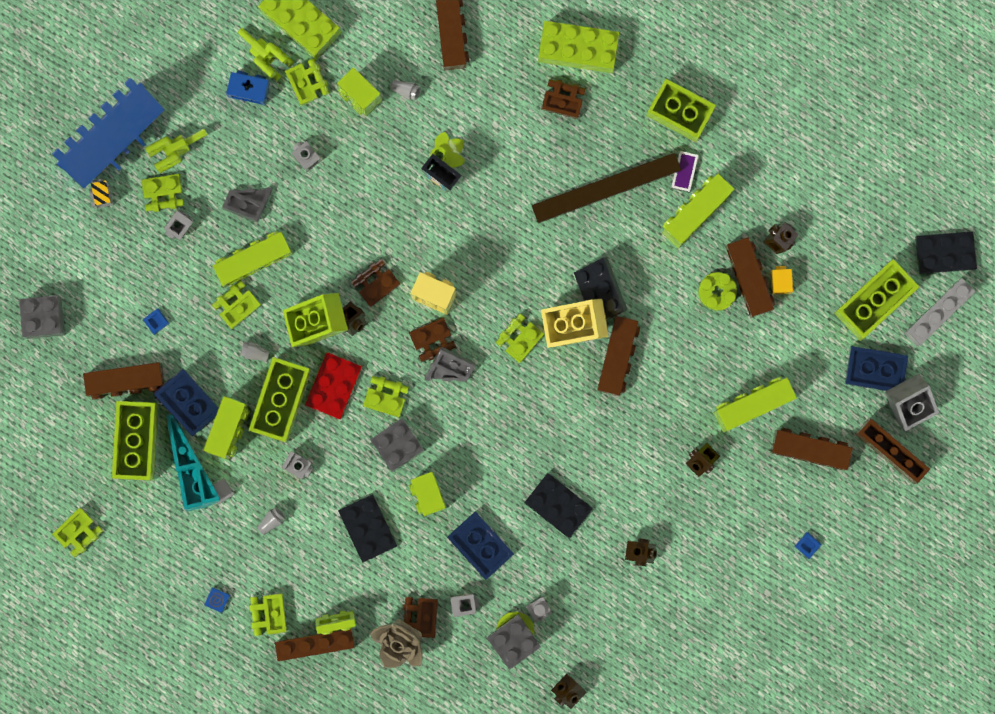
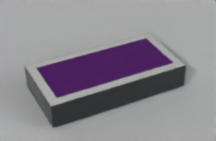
(683, 180)

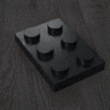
(946, 252)
(599, 282)
(558, 505)
(367, 528)

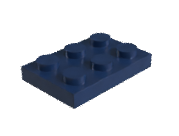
(875, 369)
(187, 402)
(480, 545)

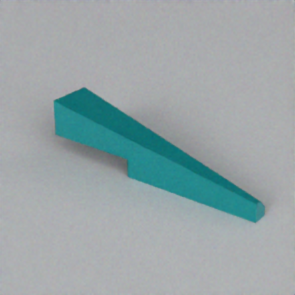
(194, 483)

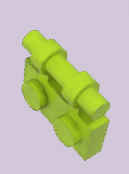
(301, 84)
(160, 187)
(240, 309)
(524, 341)
(385, 402)
(73, 528)
(274, 614)
(328, 624)

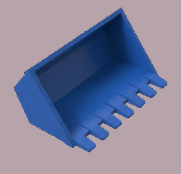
(109, 134)

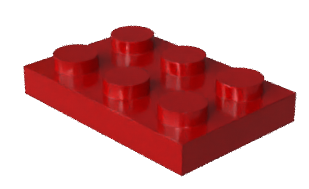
(333, 385)

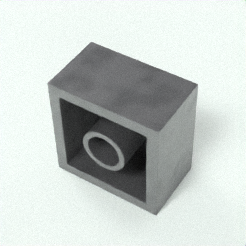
(41, 317)
(912, 402)
(397, 445)
(513, 642)

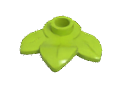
(450, 150)

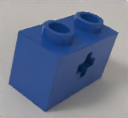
(257, 94)

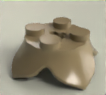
(398, 644)

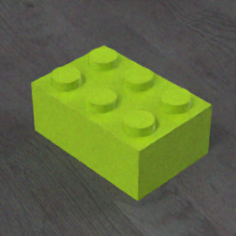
(680, 110)
(315, 319)
(227, 428)

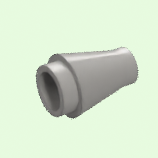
(406, 89)
(254, 352)
(271, 520)

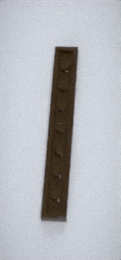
(606, 188)

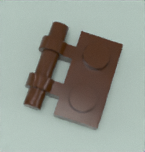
(562, 104)
(379, 287)
(430, 334)
(425, 616)

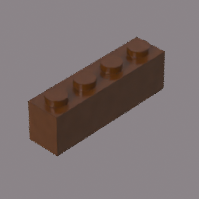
(451, 34)
(749, 277)
(617, 356)
(123, 380)
(811, 450)
(892, 451)
(314, 645)

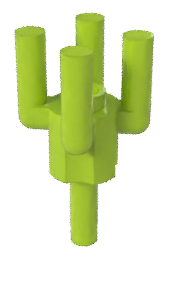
(265, 54)
(173, 149)

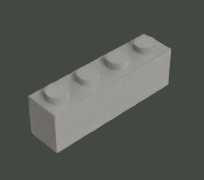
(939, 312)

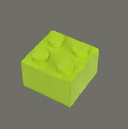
(359, 92)
(427, 493)

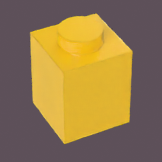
(781, 280)

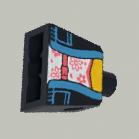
(440, 173)

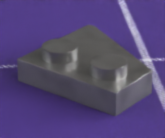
(247, 203)
(450, 367)

